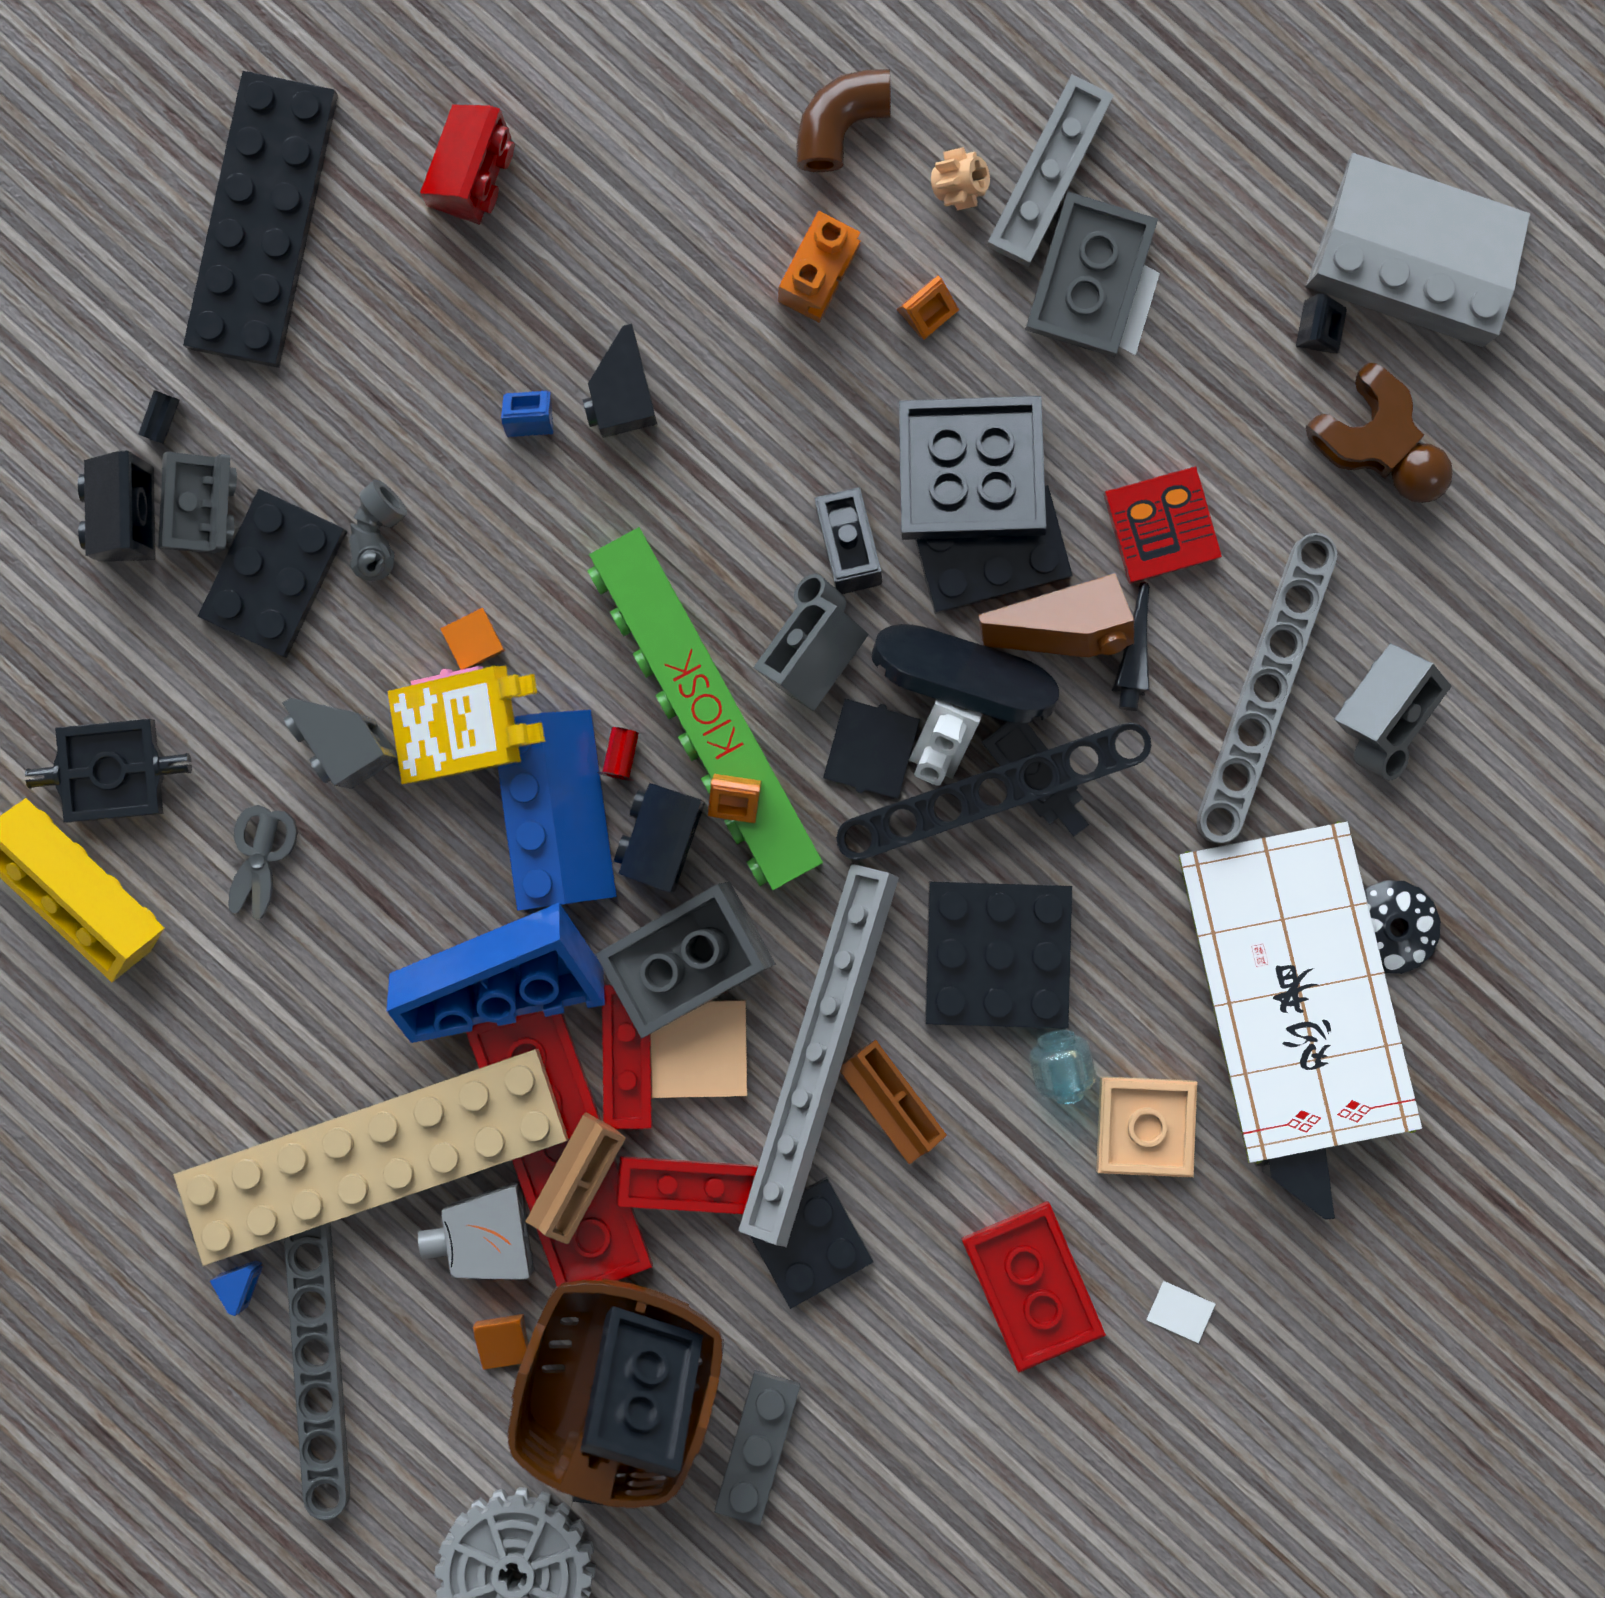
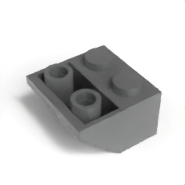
(344, 742)

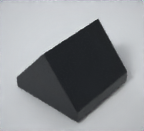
(1321, 324)

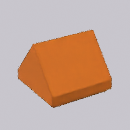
(929, 307)
(734, 798)

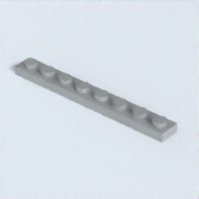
(818, 1055)

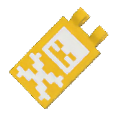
(460, 724)

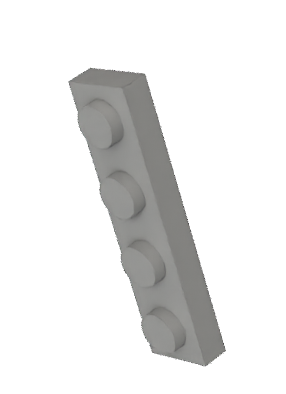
(1049, 170)

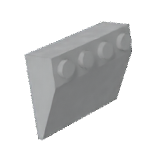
(1420, 251)

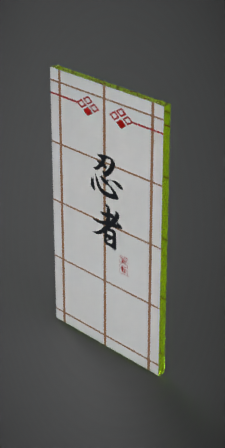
(1299, 992)

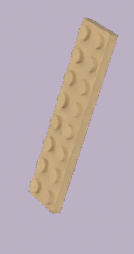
(370, 1157)

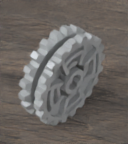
(518, 1532)

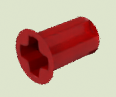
(620, 753)

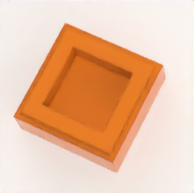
(472, 639)

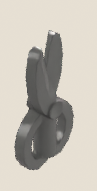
(256, 870)

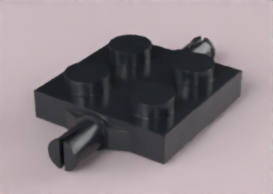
(108, 770)

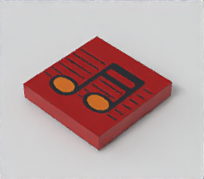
(1162, 525)

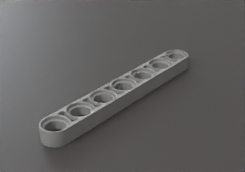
(1283, 670)

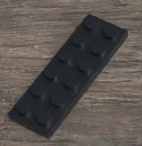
(260, 219)

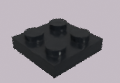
(820, 1248)

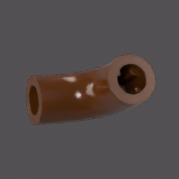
(836, 108)

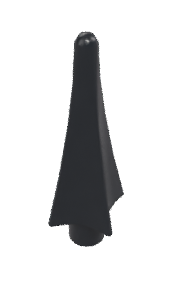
(1133, 670)

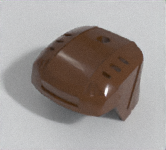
(553, 1404)

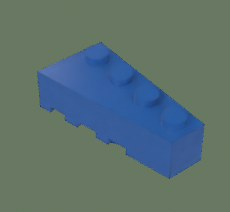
(497, 976)

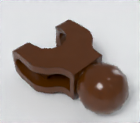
(1387, 442)

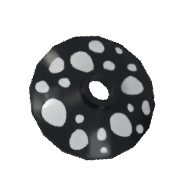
(1421, 919)

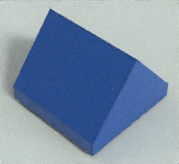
(527, 413)
(237, 1286)

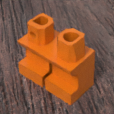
(816, 266)

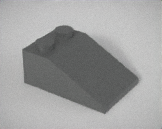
(685, 958)

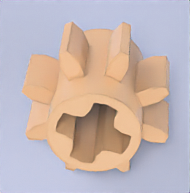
(960, 178)

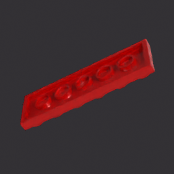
(609, 1236)

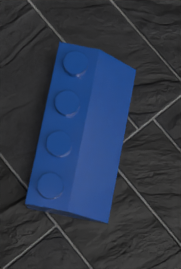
(557, 815)

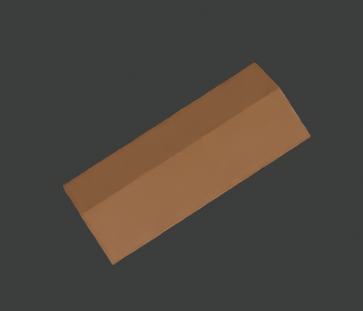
(575, 1178)

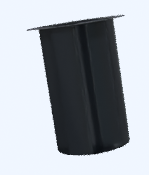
(158, 417)

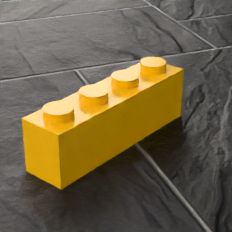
(73, 892)

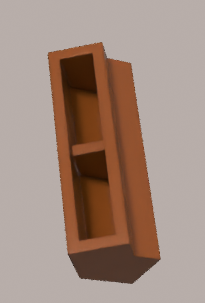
(892, 1101)

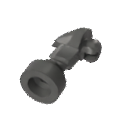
(370, 551)

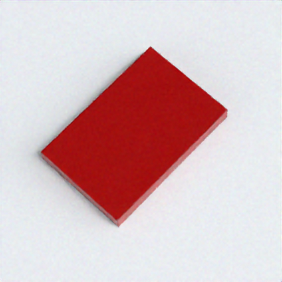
(1033, 1286)

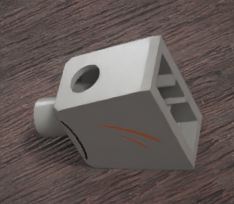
(483, 1236)

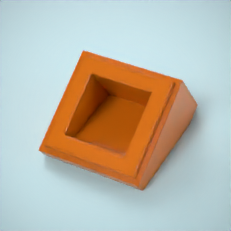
(501, 1341)

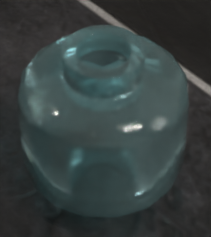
(1062, 1066)

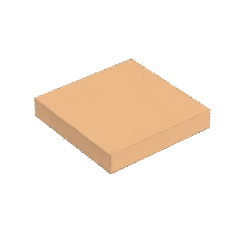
(702, 1053)
(1146, 1126)

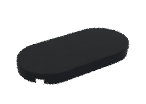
(965, 673)

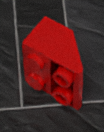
(468, 162)

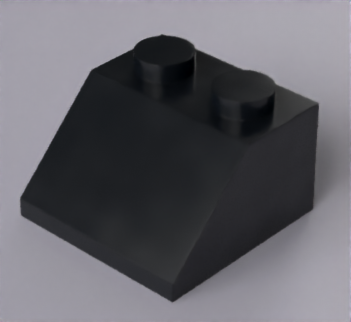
(117, 508)
(660, 837)

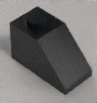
(620, 389)
(1305, 1178)

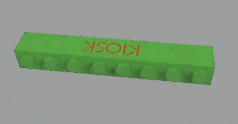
(701, 702)

